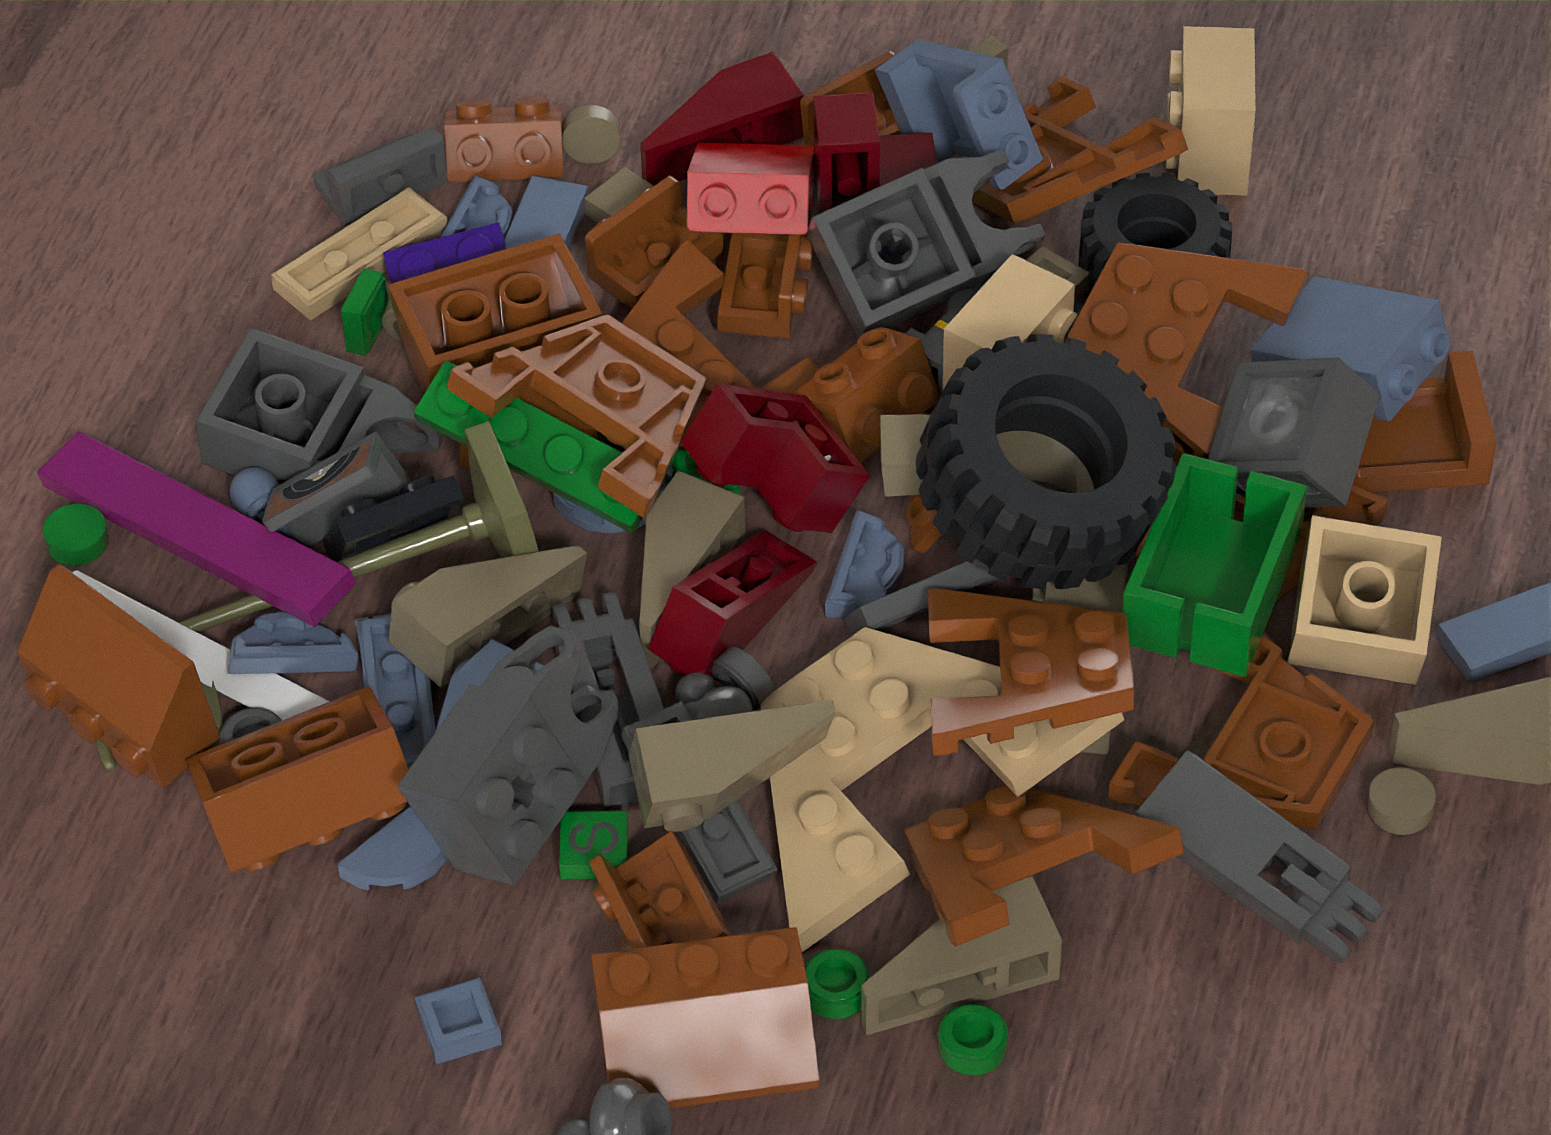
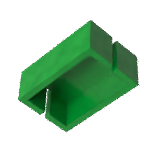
(1208, 577)

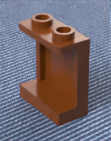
(1435, 438)

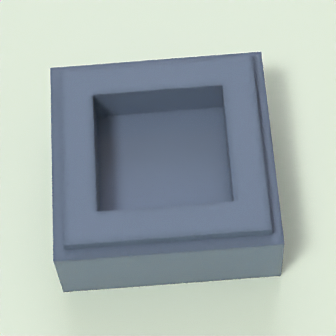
(458, 1021)

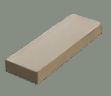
(332, 267)

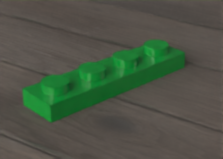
(533, 447)

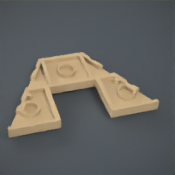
(882, 702)

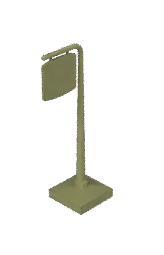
(494, 515)

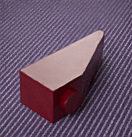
(738, 105)
(728, 602)

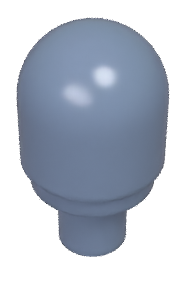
(251, 493)

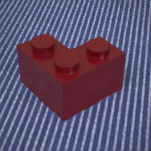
(853, 156)
(780, 449)

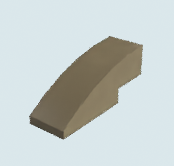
(1030, 453)

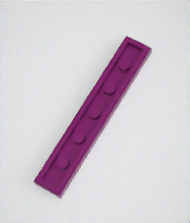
(198, 528)

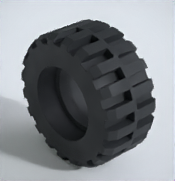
(1084, 406)

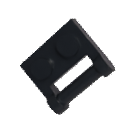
(373, 524)

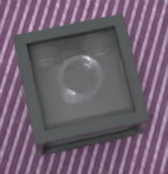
(1297, 425)

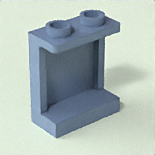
(963, 102)
(1377, 332)

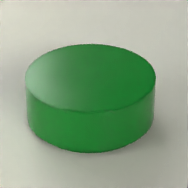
(75, 534)
(836, 983)
(972, 1039)

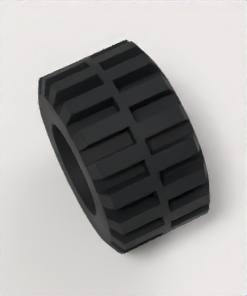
(1152, 214)

